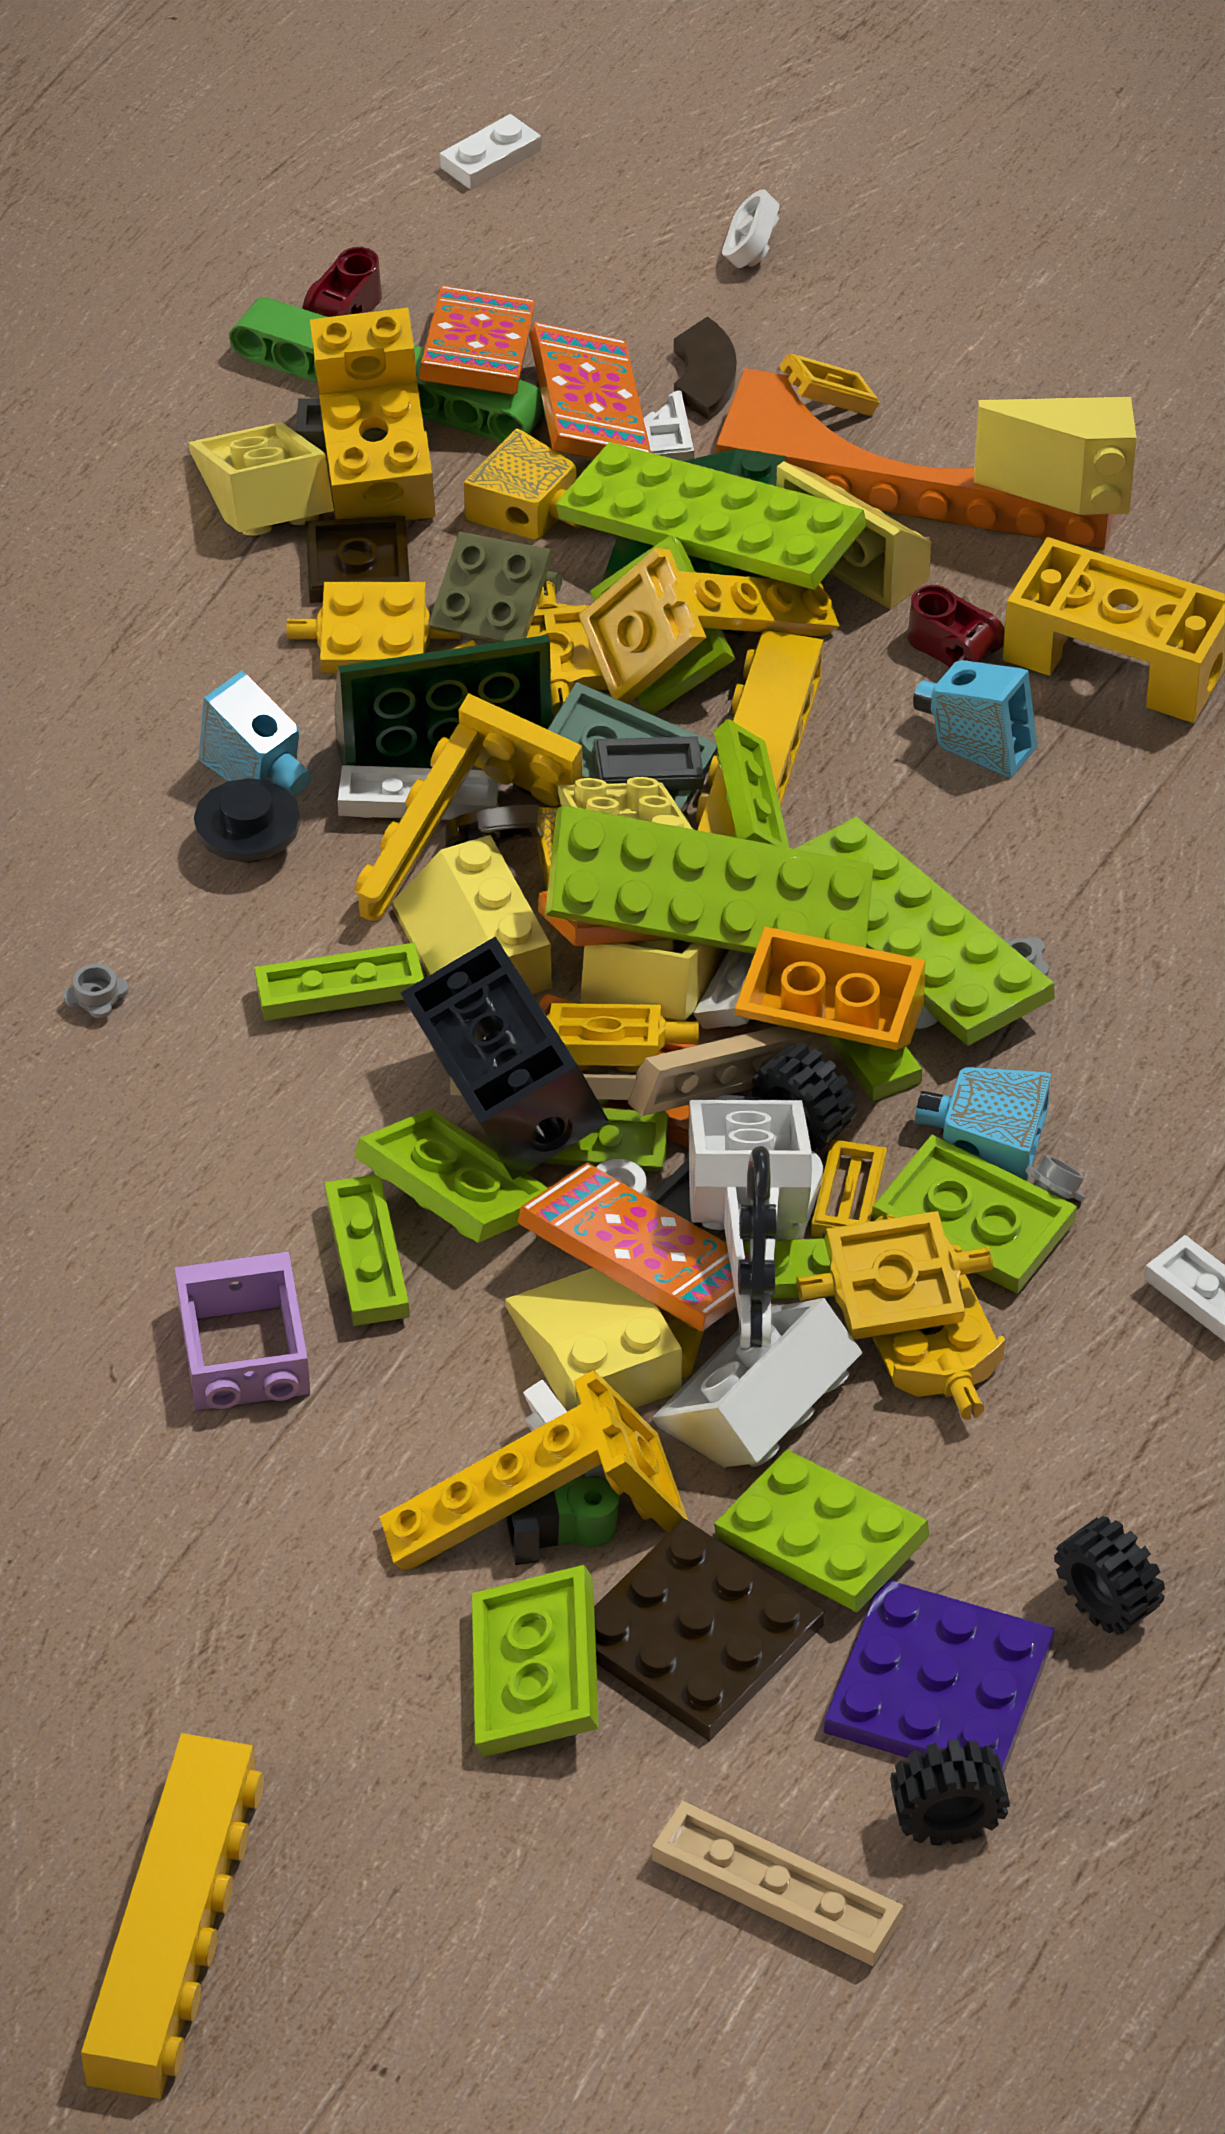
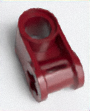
(348, 285)
(949, 628)

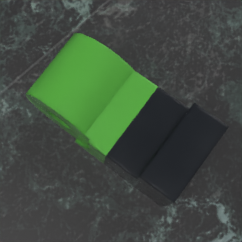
(564, 1519)

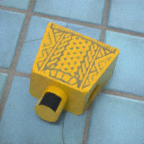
(519, 487)

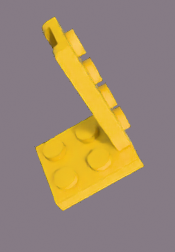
(660, 616)
(490, 739)
(591, 1434)

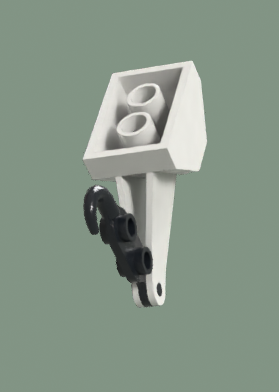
(751, 1179)

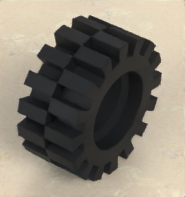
(805, 1077)
(1109, 1575)
(949, 1792)

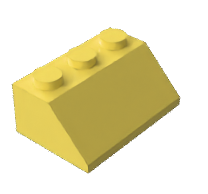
(886, 556)
(467, 900)

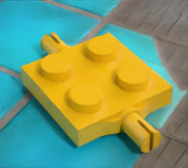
(368, 623)
(570, 649)
(617, 1033)
(894, 1275)

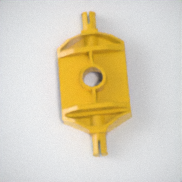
(948, 1359)

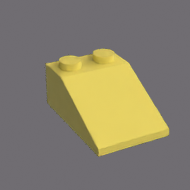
(1059, 451)
(264, 477)
(649, 973)
(600, 1327)

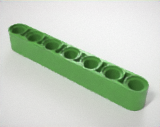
(282, 339)

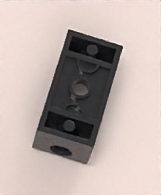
(505, 1057)

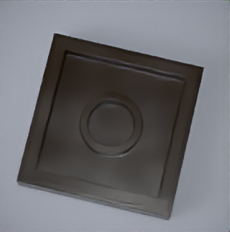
(356, 552)

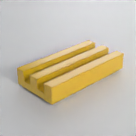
(829, 384)
(821, 1219)

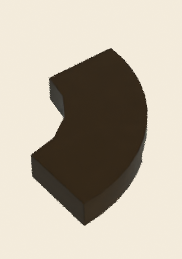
(709, 367)
(500, 822)

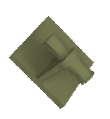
(492, 588)

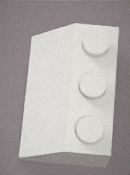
(753, 1396)

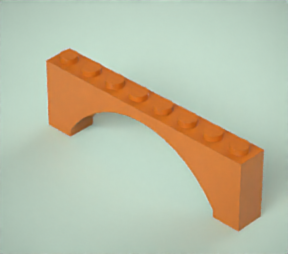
(774, 421)

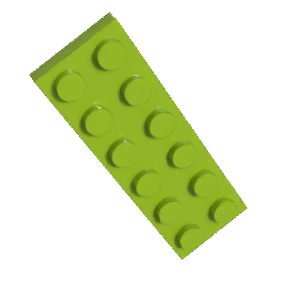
(712, 514)
(700, 883)
(970, 972)

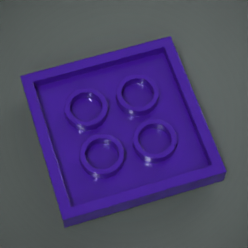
(937, 1674)

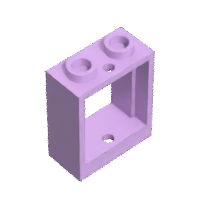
(263, 1284)

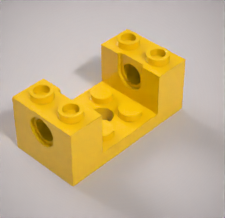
(367, 383)
(1170, 625)

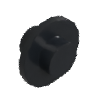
(247, 820)

